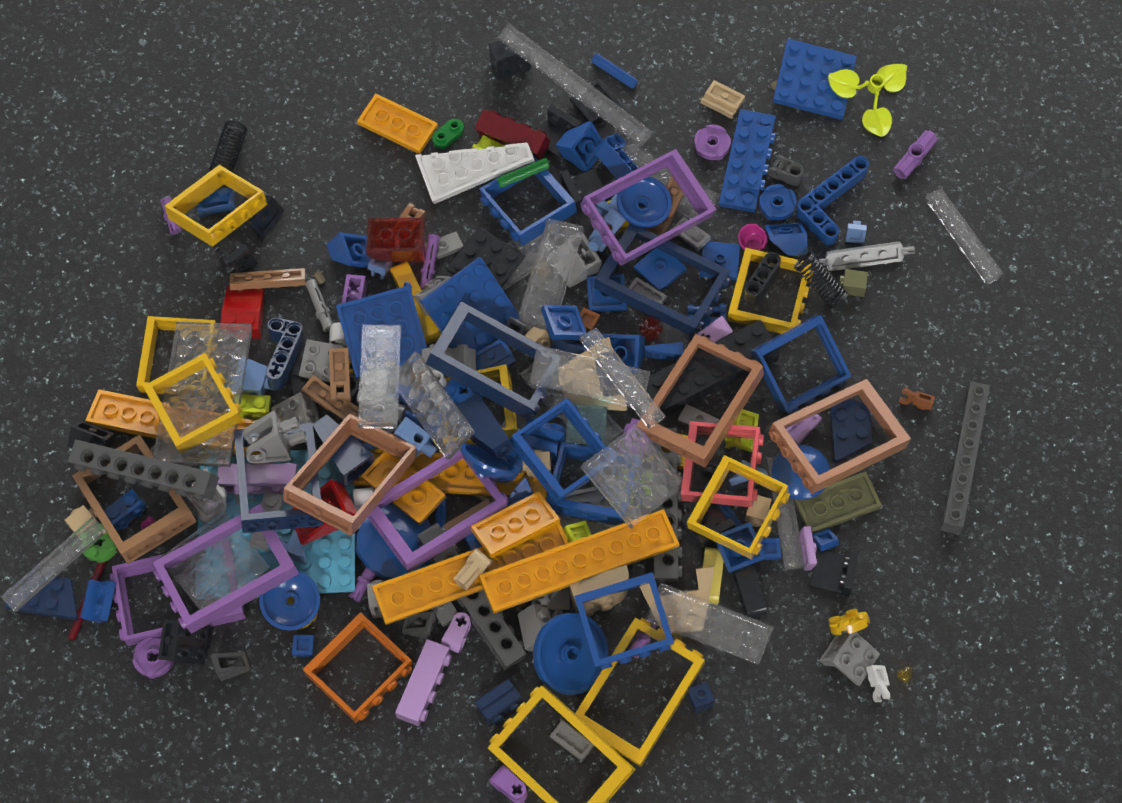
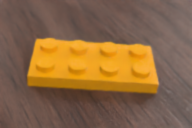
(397, 123)
(416, 503)
(515, 524)

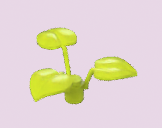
(891, 77)

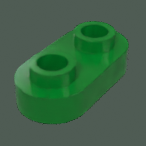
(449, 133)

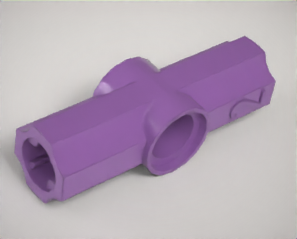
(910, 161)

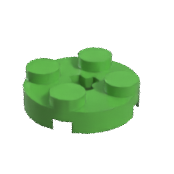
(101, 553)

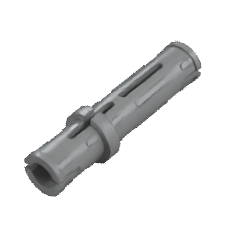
(322, 312)

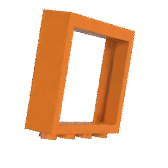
(337, 645)

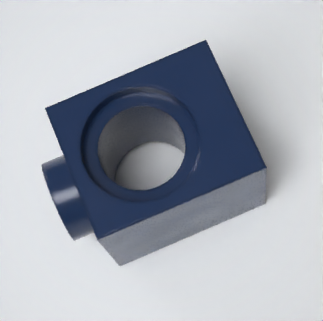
(700, 697)

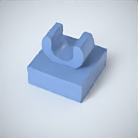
(856, 232)
(379, 267)

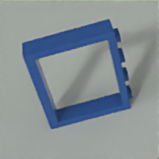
(567, 209)
(823, 388)
(535, 464)
(579, 509)
(643, 651)

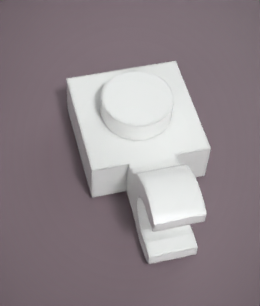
(878, 678)

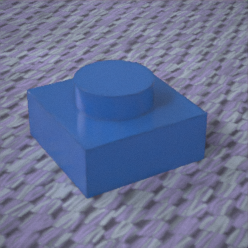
(825, 539)
(771, 548)
(303, 645)

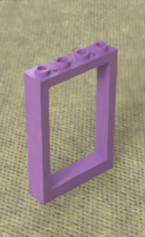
(685, 180)
(412, 560)
(120, 596)
(238, 597)

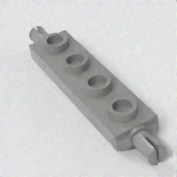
(865, 256)

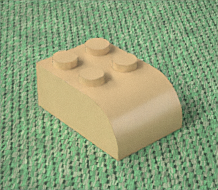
(598, 581)

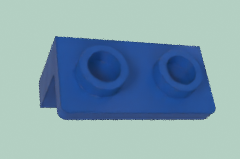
(125, 509)
(97, 601)

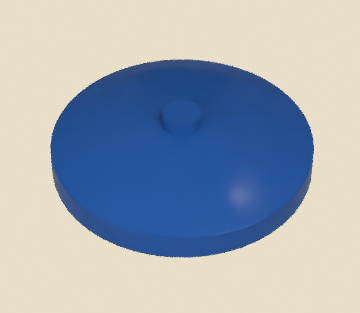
(376, 552)
(564, 655)

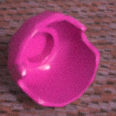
(752, 237)

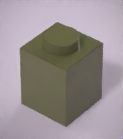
(854, 282)

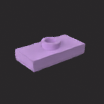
(800, 430)
(808, 548)

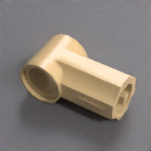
(475, 565)

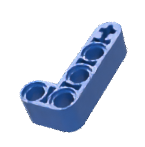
(614, 157)

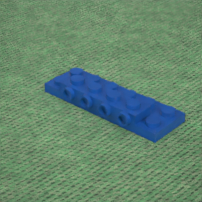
(748, 160)

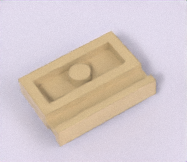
(723, 99)

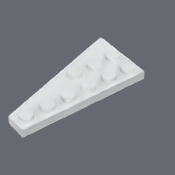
(463, 169)

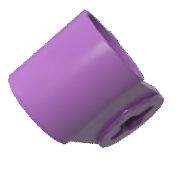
(507, 782)

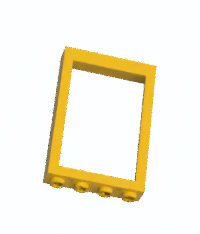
(617, 743)
(610, 786)

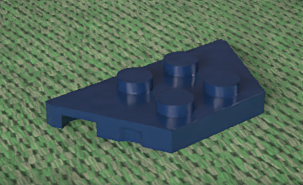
(849, 428)
(53, 600)

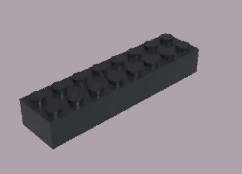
(708, 372)

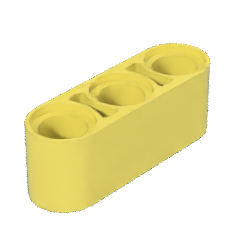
(713, 558)

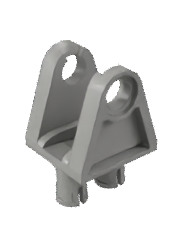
(272, 438)

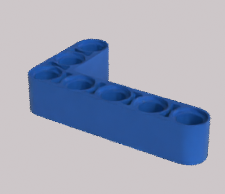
(823, 191)

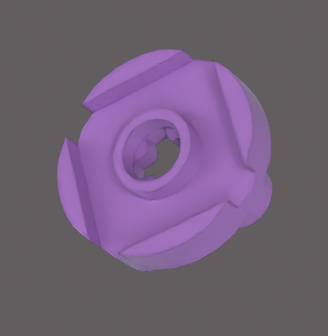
(708, 151)
(142, 655)

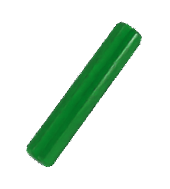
(523, 172)

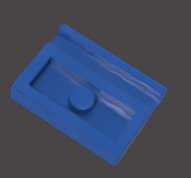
(494, 355)

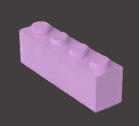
(259, 477)
(422, 683)

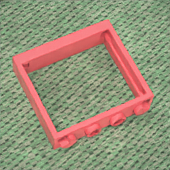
(735, 431)

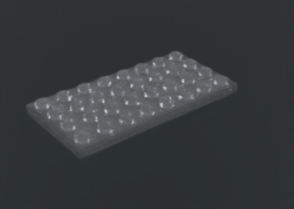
(197, 398)

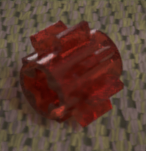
(650, 328)

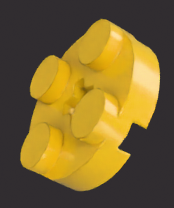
(852, 622)

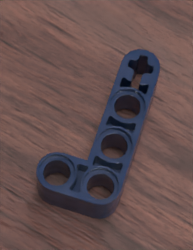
(290, 340)

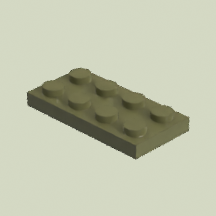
(839, 503)

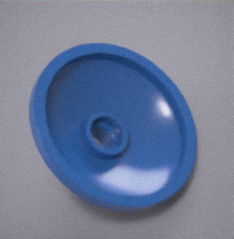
(649, 194)
(486, 464)
(784, 473)
(295, 615)

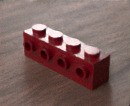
(508, 132)

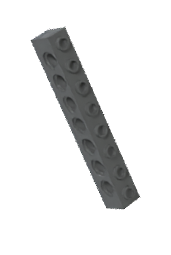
(84, 451)
(965, 458)
(669, 573)
(506, 657)

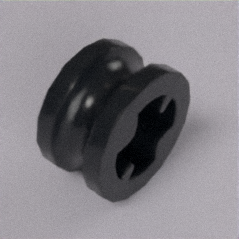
(709, 470)

